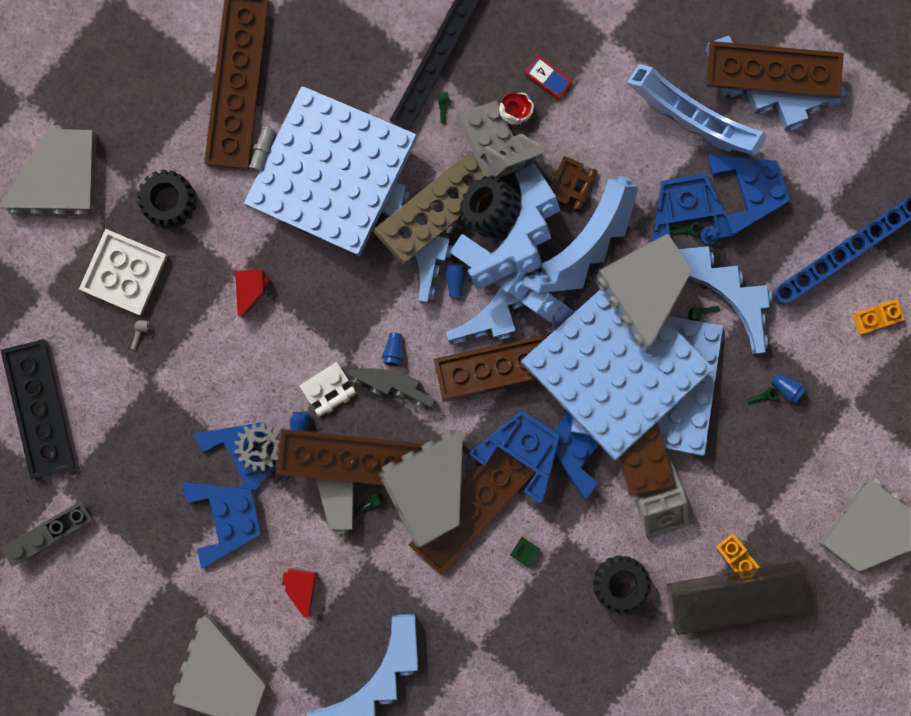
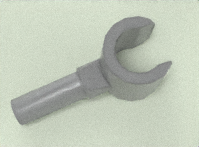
(140, 326)

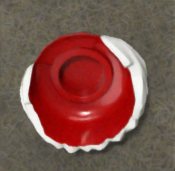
(516, 108)

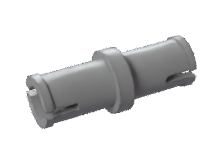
(262, 149)

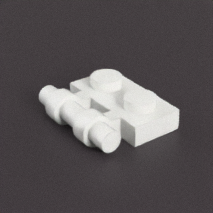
(324, 383)

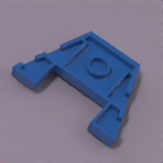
(759, 185)
(688, 200)
(529, 443)
(572, 453)
(251, 478)
(233, 515)

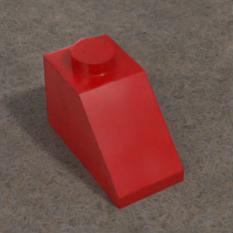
(249, 289)
(300, 587)

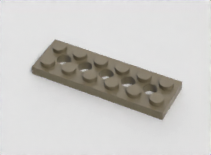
(421, 205)

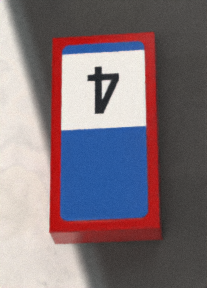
(548, 77)

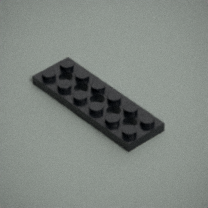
(23, 406)

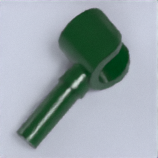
(443, 98)
(686, 230)
(696, 313)
(766, 395)
(375, 499)

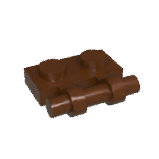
(565, 181)

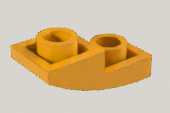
(878, 317)
(736, 554)

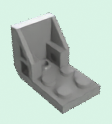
(493, 142)
(663, 508)

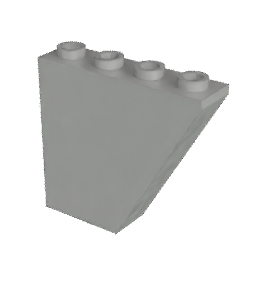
(57, 176)
(645, 287)
(427, 487)
(870, 528)
(218, 675)

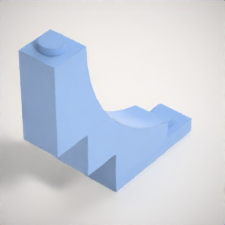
(610, 220)

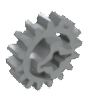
(253, 438)

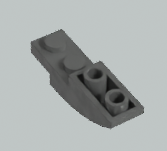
(384, 380)
(46, 534)

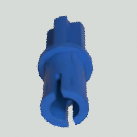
(709, 235)

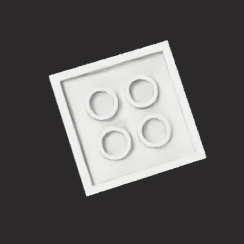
(123, 272)

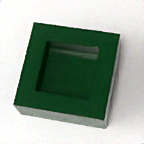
(524, 552)

